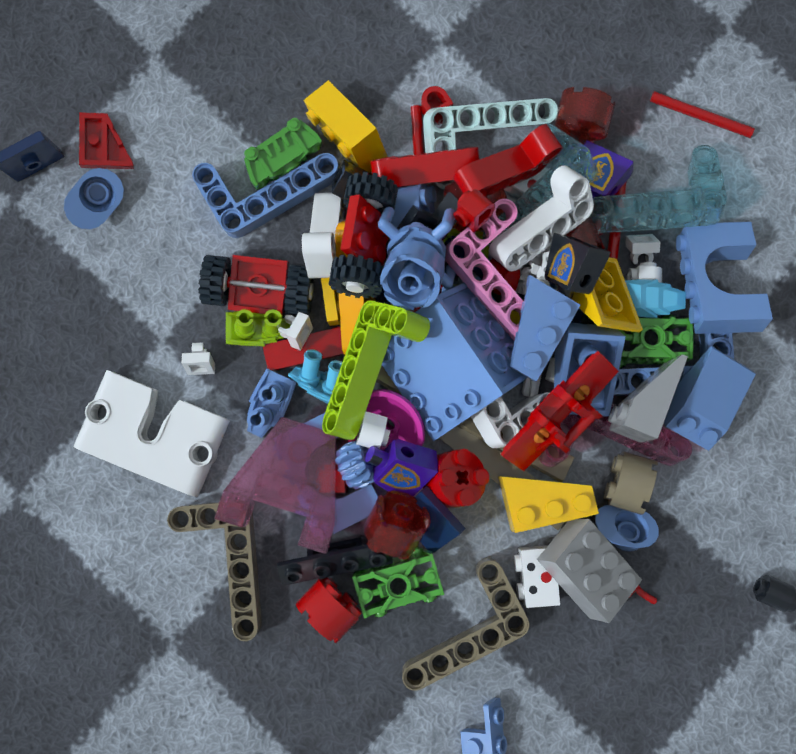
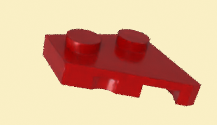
(100, 143)

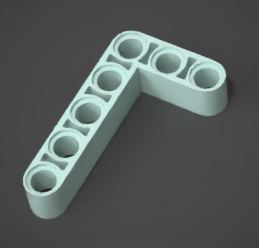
(478, 121)

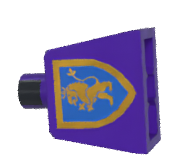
(612, 171)
(402, 466)

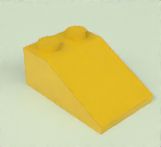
(610, 301)

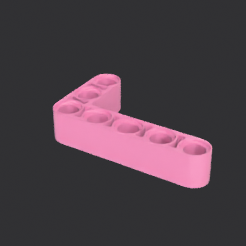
(491, 277)

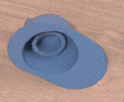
(93, 198)
(626, 529)

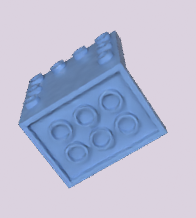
(457, 364)

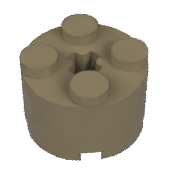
(631, 483)

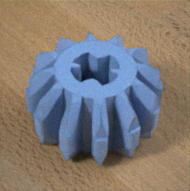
(353, 465)

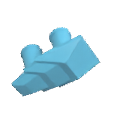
(655, 298)
(316, 382)

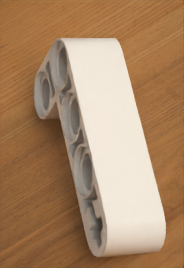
(560, 214)
(319, 244)

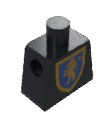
(574, 264)

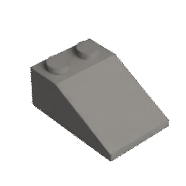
(645, 409)

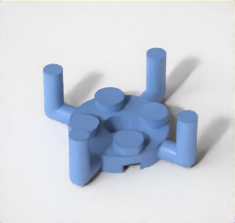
(420, 233)

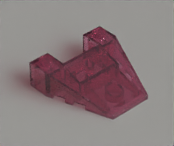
(291, 472)

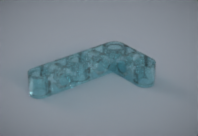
(668, 209)

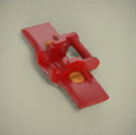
(567, 397)

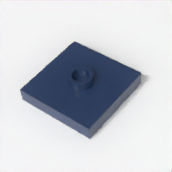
(29, 156)
(443, 523)

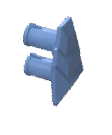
(269, 402)

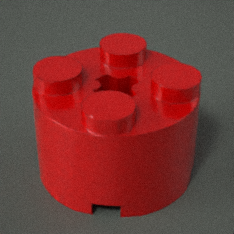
(459, 478)
(329, 610)

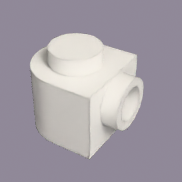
(646, 271)
(373, 431)

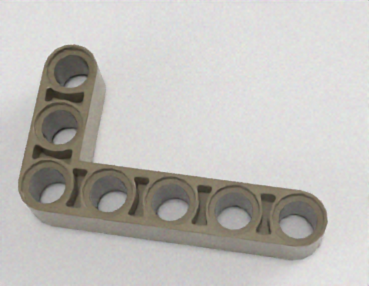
(234, 554)
(473, 635)

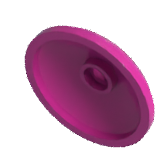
(401, 412)

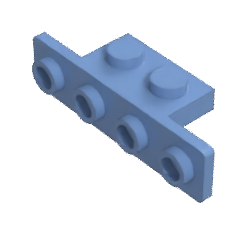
(488, 740)

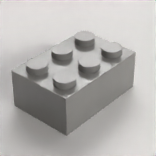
(589, 569)

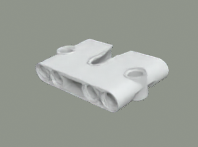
(124, 439)

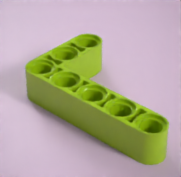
(363, 362)

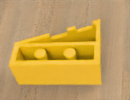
(345, 126)
(544, 503)

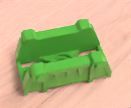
(281, 153)
(658, 353)
(398, 569)

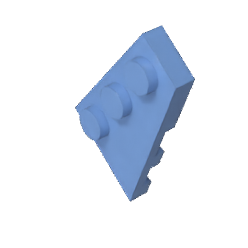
(541, 327)

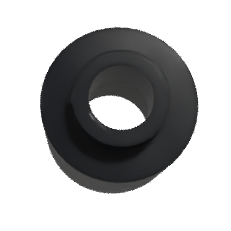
(775, 593)

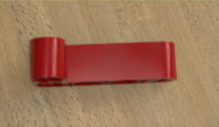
(510, 165)
(424, 167)

